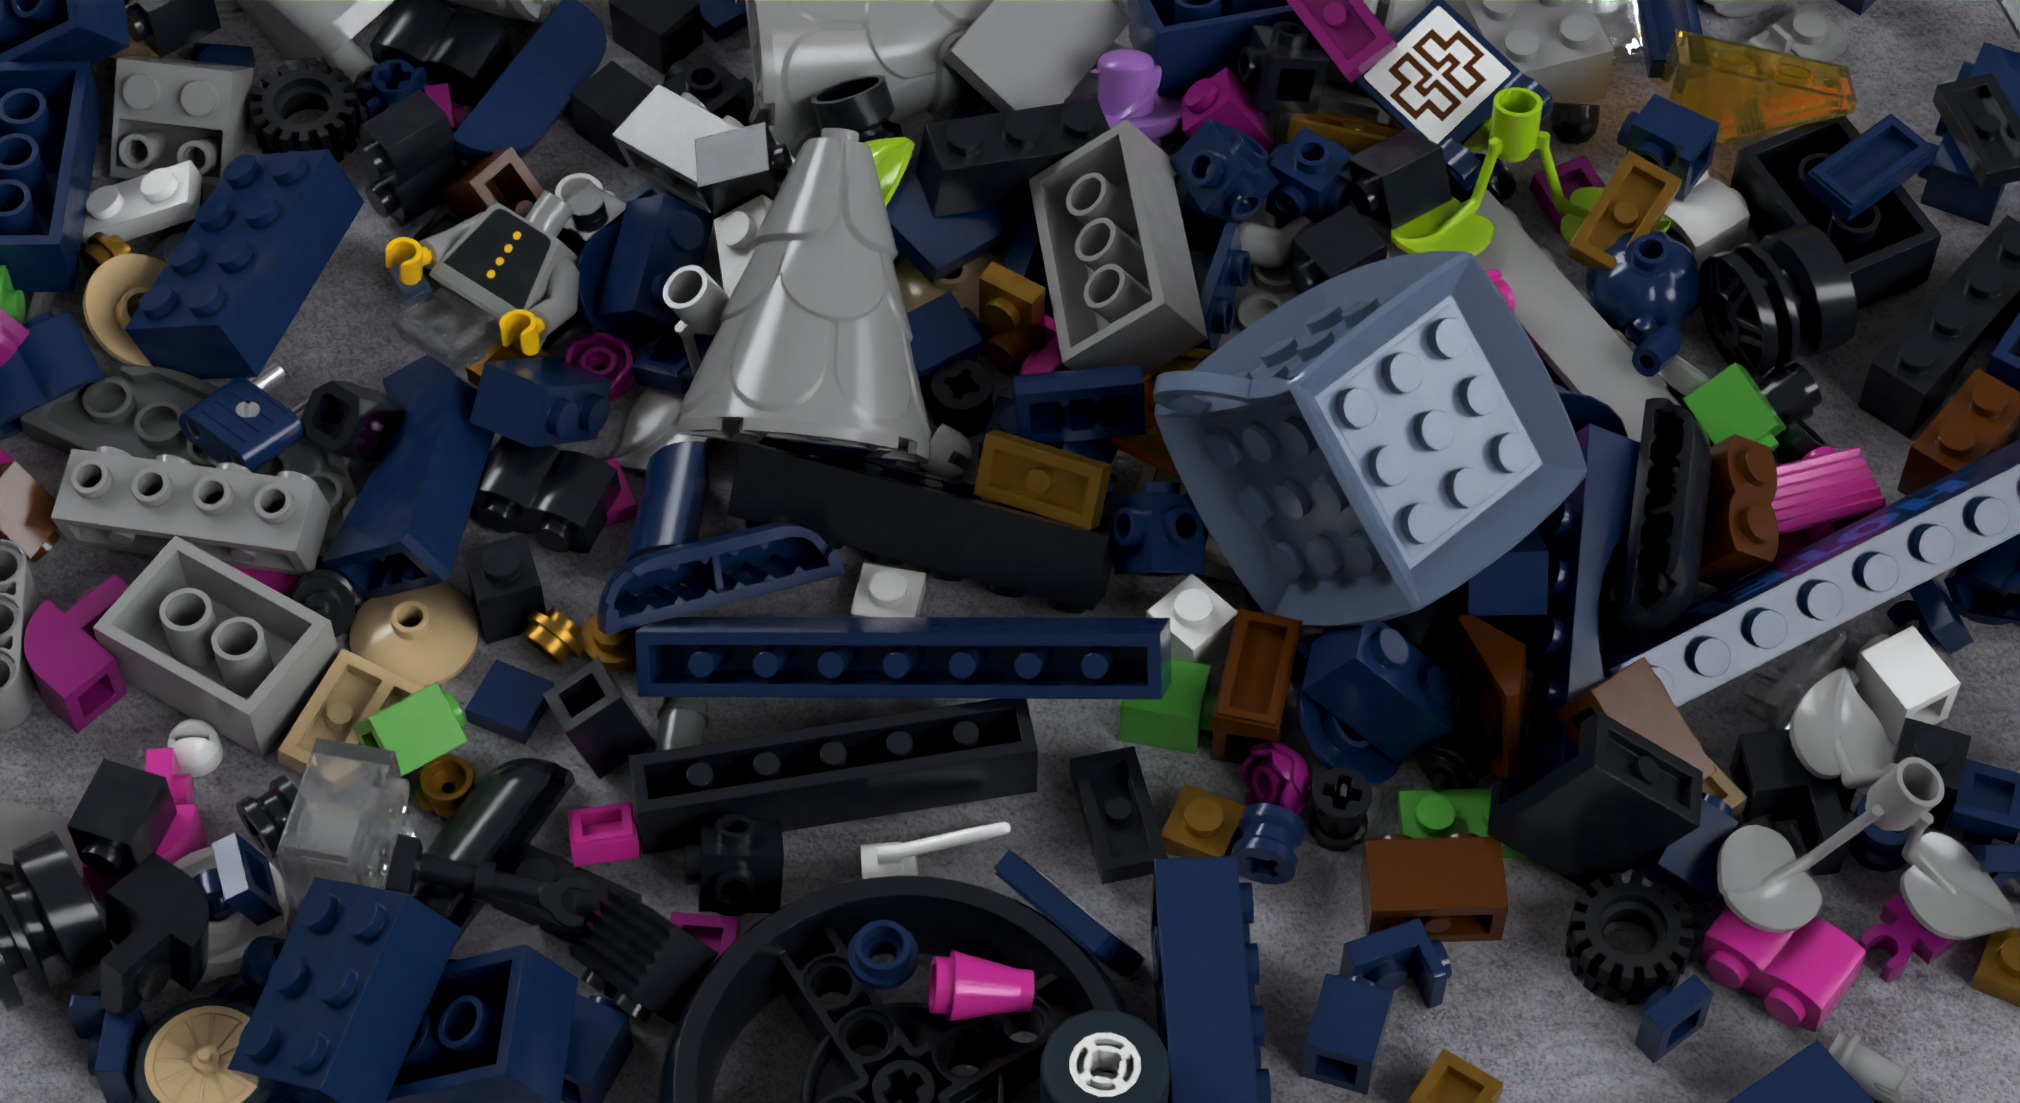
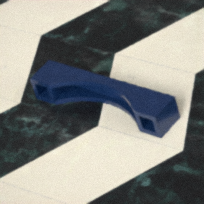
(1579, 547)

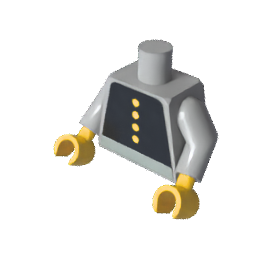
(502, 267)

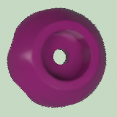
(604, 353)
(1276, 777)

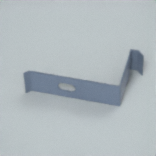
(423, 288)

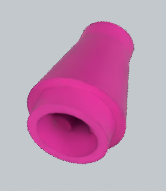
(977, 987)

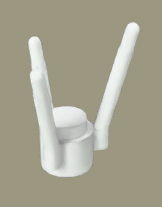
(901, 858)

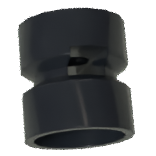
(858, 105)

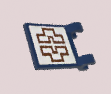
(1445, 84)

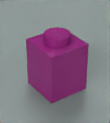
(1228, 103)

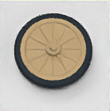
(189, 1053)

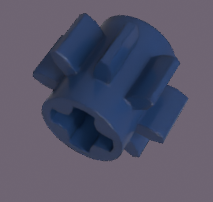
(391, 83)

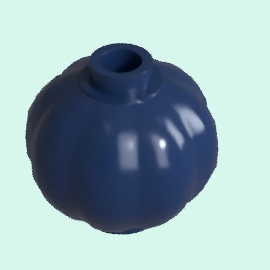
(1649, 278)

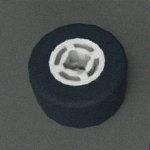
(1100, 1043)

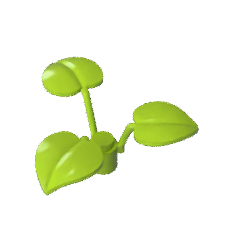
(1510, 136)

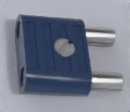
(244, 422)

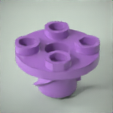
(1128, 91)

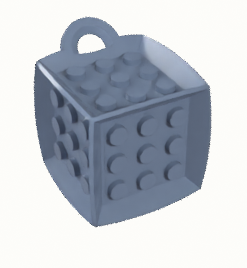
(1372, 441)

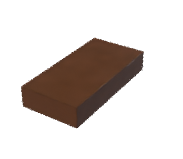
(1257, 675)

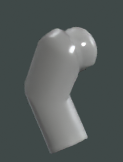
(1269, 245)

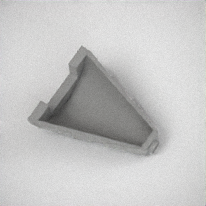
(818, 43)
(817, 321)

